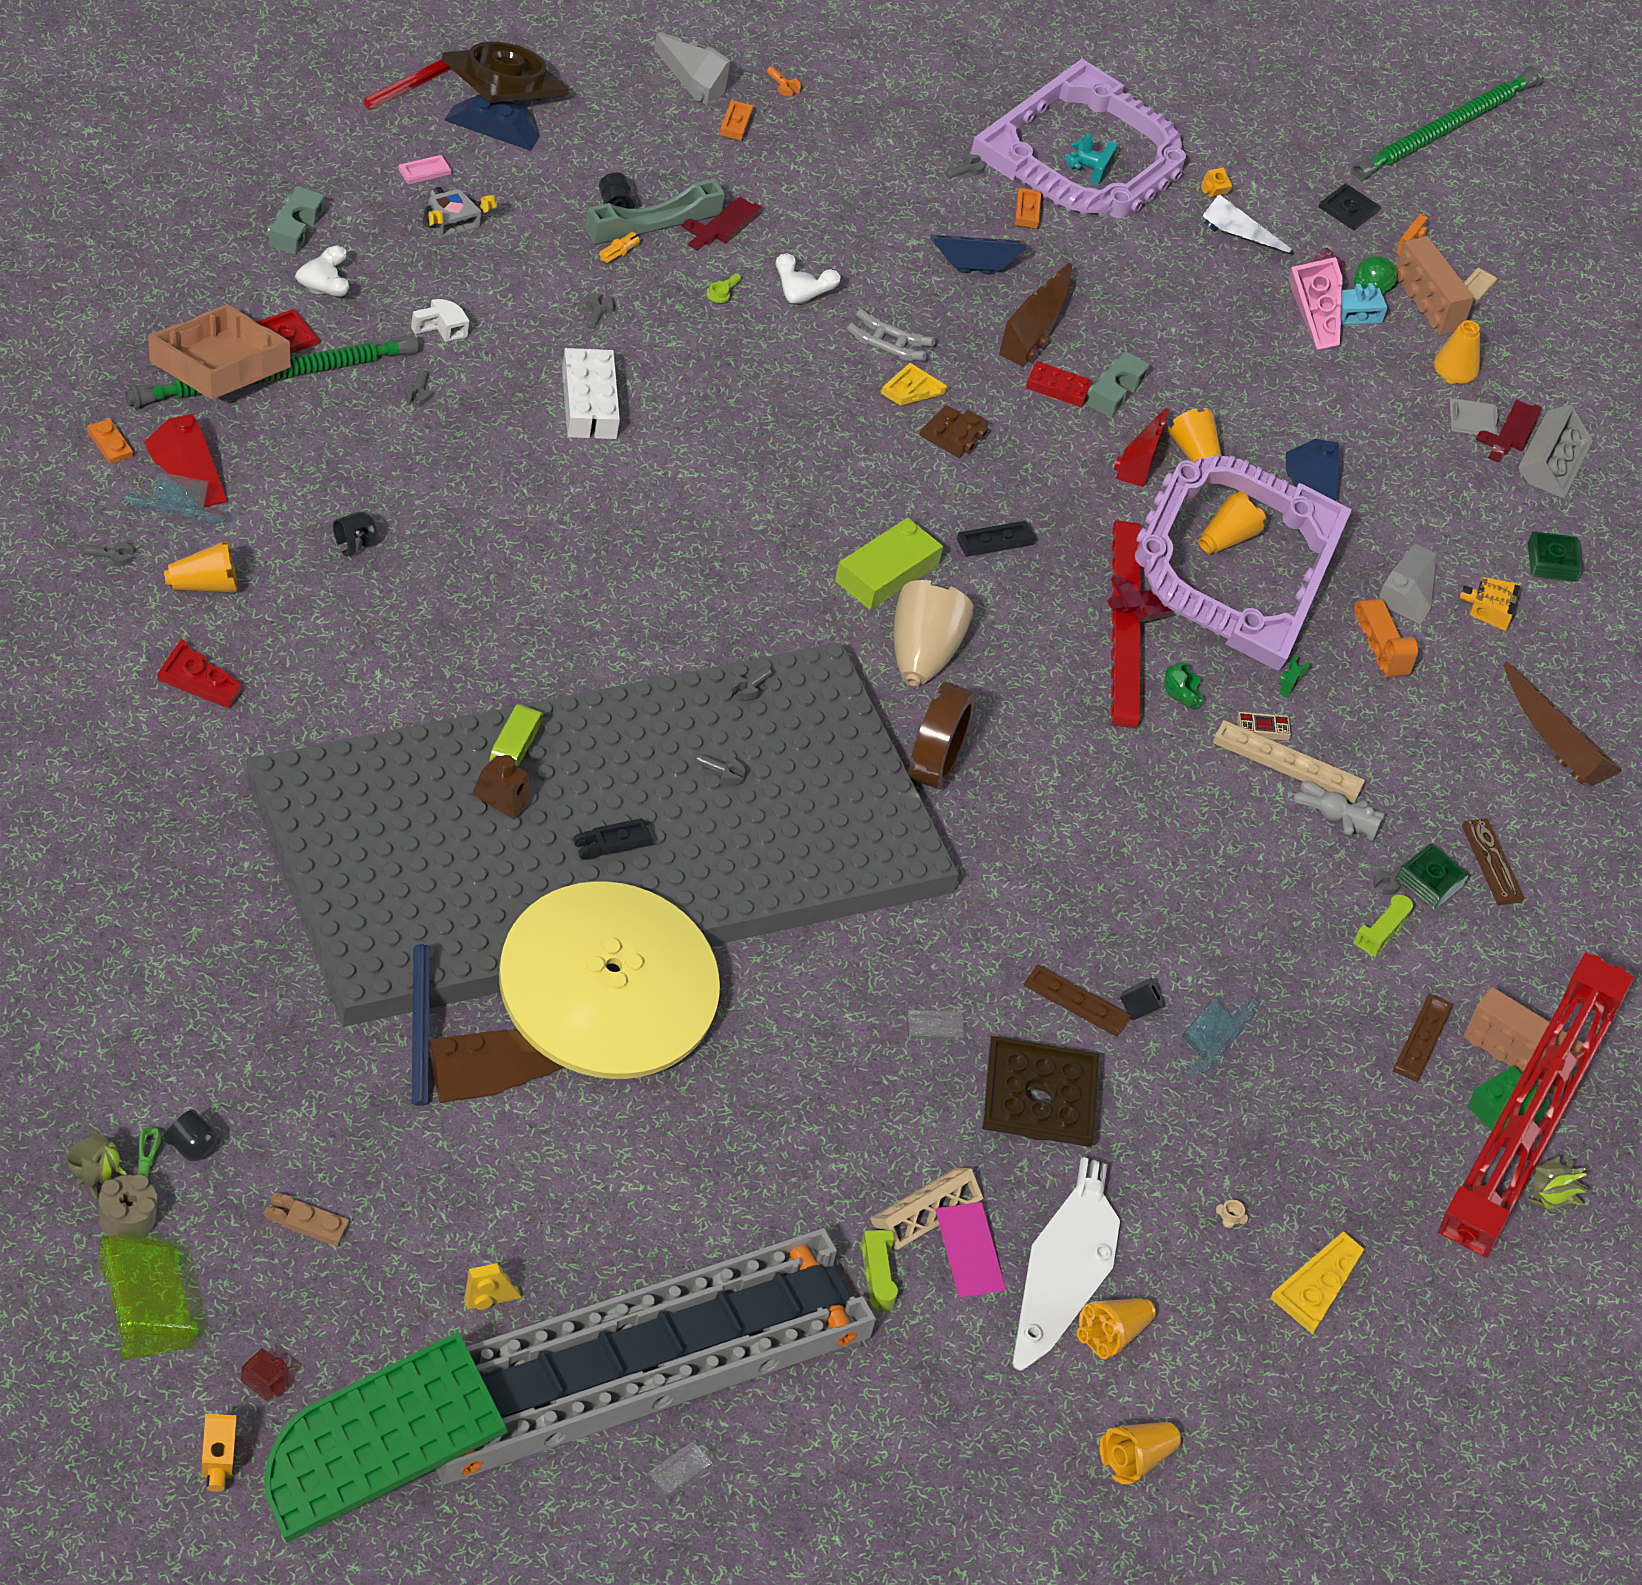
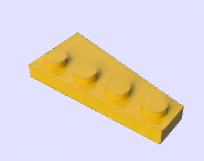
(1317, 1283)

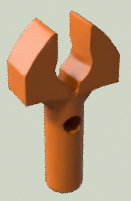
(784, 84)

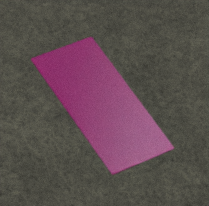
(970, 1249)

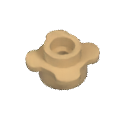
(1234, 1207)

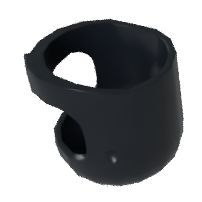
(354, 526)
(191, 1136)

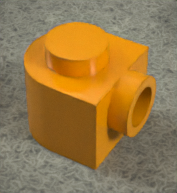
(1216, 182)

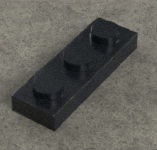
(995, 538)

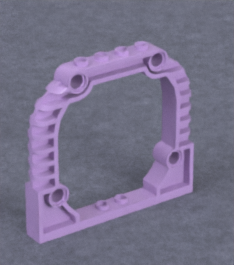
(1088, 85)
(1315, 515)

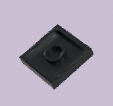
(1349, 206)

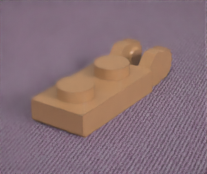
(307, 1219)

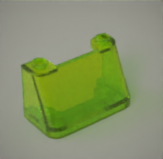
(146, 1295)

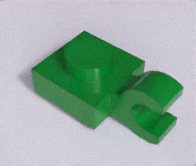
(1290, 679)

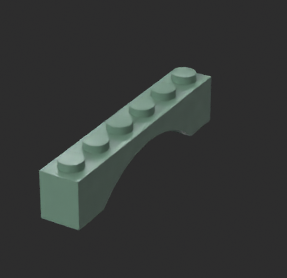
(612, 222)

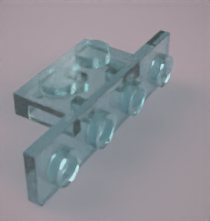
(180, 495)
(1211, 1031)

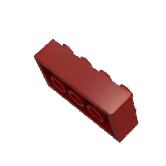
(1058, 384)

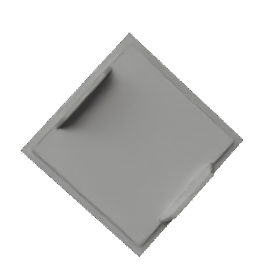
(1473, 416)

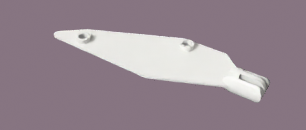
(1066, 1265)

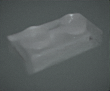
(934, 1025)
(679, 1470)

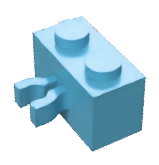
(1362, 305)

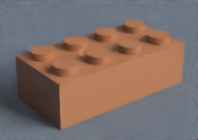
(1433, 285)
(1509, 1031)

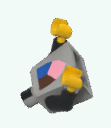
(454, 211)

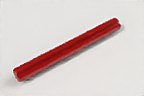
(405, 84)

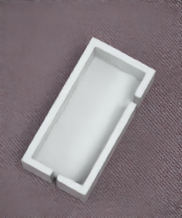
(590, 393)

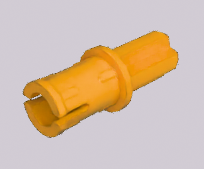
(619, 247)

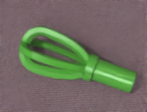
(146, 1162)

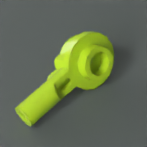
(719, 291)

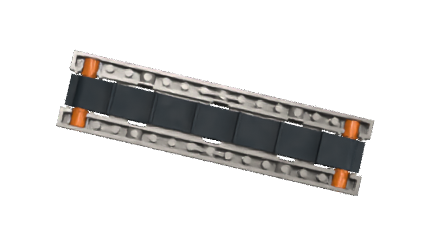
(662, 1347)

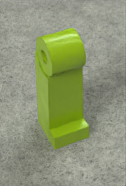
(1376, 938)
(880, 1287)

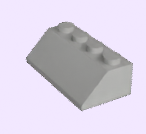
(1556, 451)

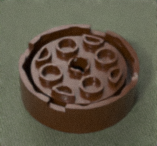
(942, 735)

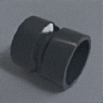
(616, 190)

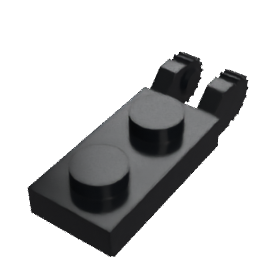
(612, 838)

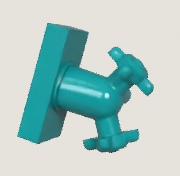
(1093, 159)

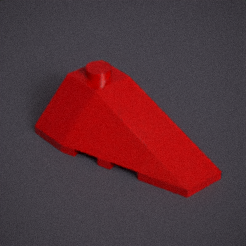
(183, 452)
(1139, 454)

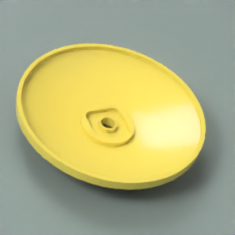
(603, 1019)

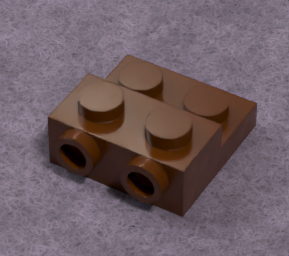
(955, 431)

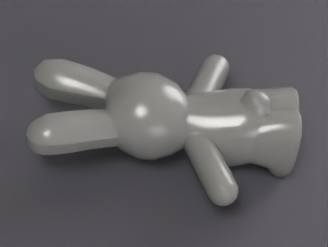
(1335, 807)

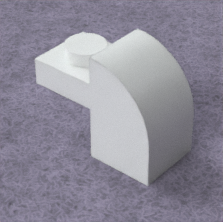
(445, 317)

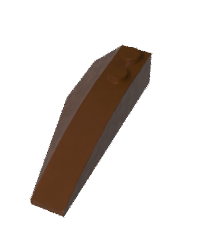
(484, 1064)

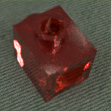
(265, 1375)

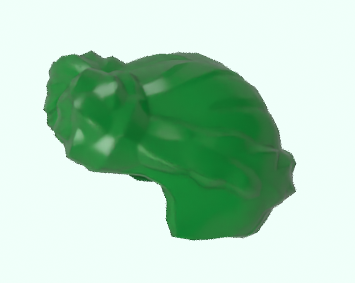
(1377, 271)
(1182, 685)

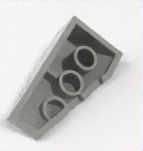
(698, 69)
(1411, 584)

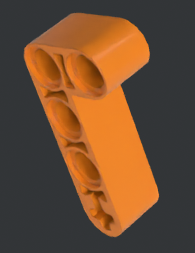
(1393, 653)

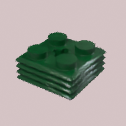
(1554, 556)
(1432, 876)

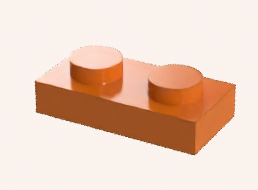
(736, 120)
(1027, 208)
(1415, 231)
(109, 441)

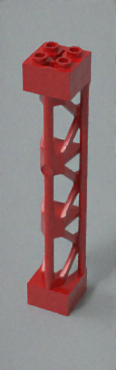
(1477, 1215)

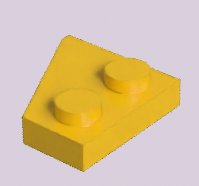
(912, 386)
(488, 1286)

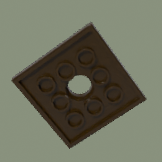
(504, 72)
(1060, 1072)

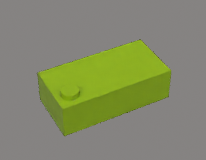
(888, 563)

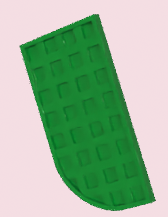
(378, 1436)

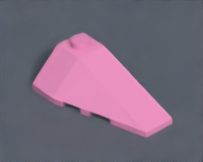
(1319, 299)

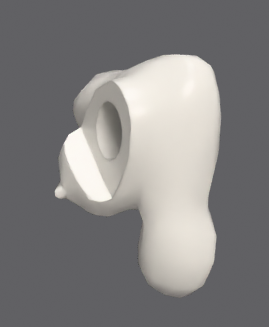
(321, 275)
(802, 286)

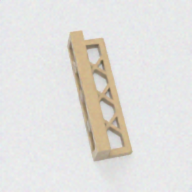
(921, 1200)

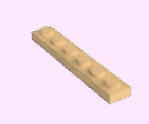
(1287, 760)

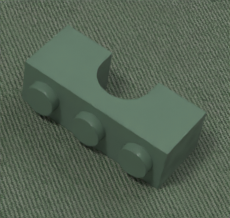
(288, 231)
(1108, 393)

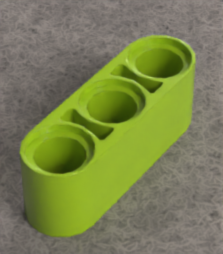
(517, 733)

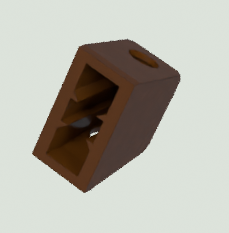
(503, 786)

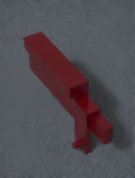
(724, 225)
(1514, 431)
(1143, 603)

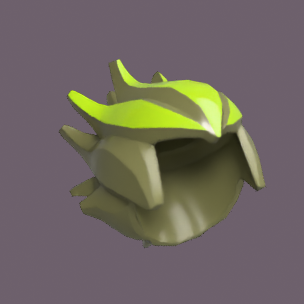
(93, 1161)
(1557, 1184)

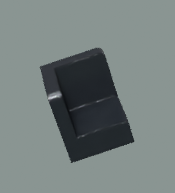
(1141, 999)

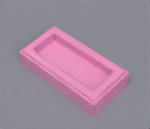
(424, 169)

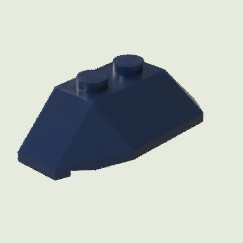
(497, 120)
(978, 253)

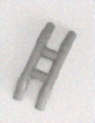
(882, 328)

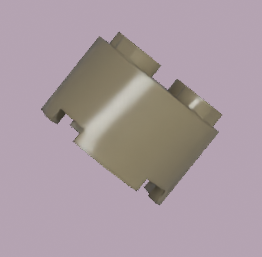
(127, 1206)

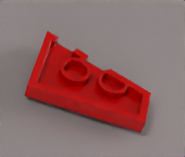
(195, 675)

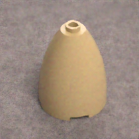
(928, 629)

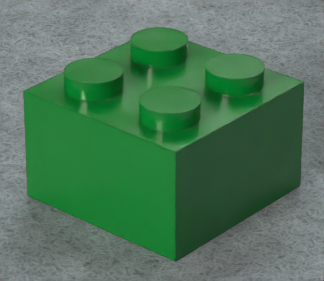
(1493, 1095)

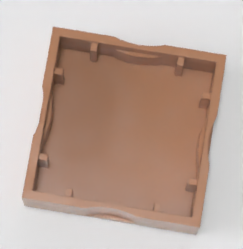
(219, 351)

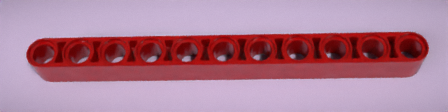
(1126, 630)

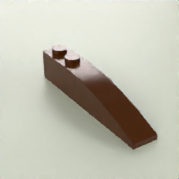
(1035, 320)
(1566, 740)

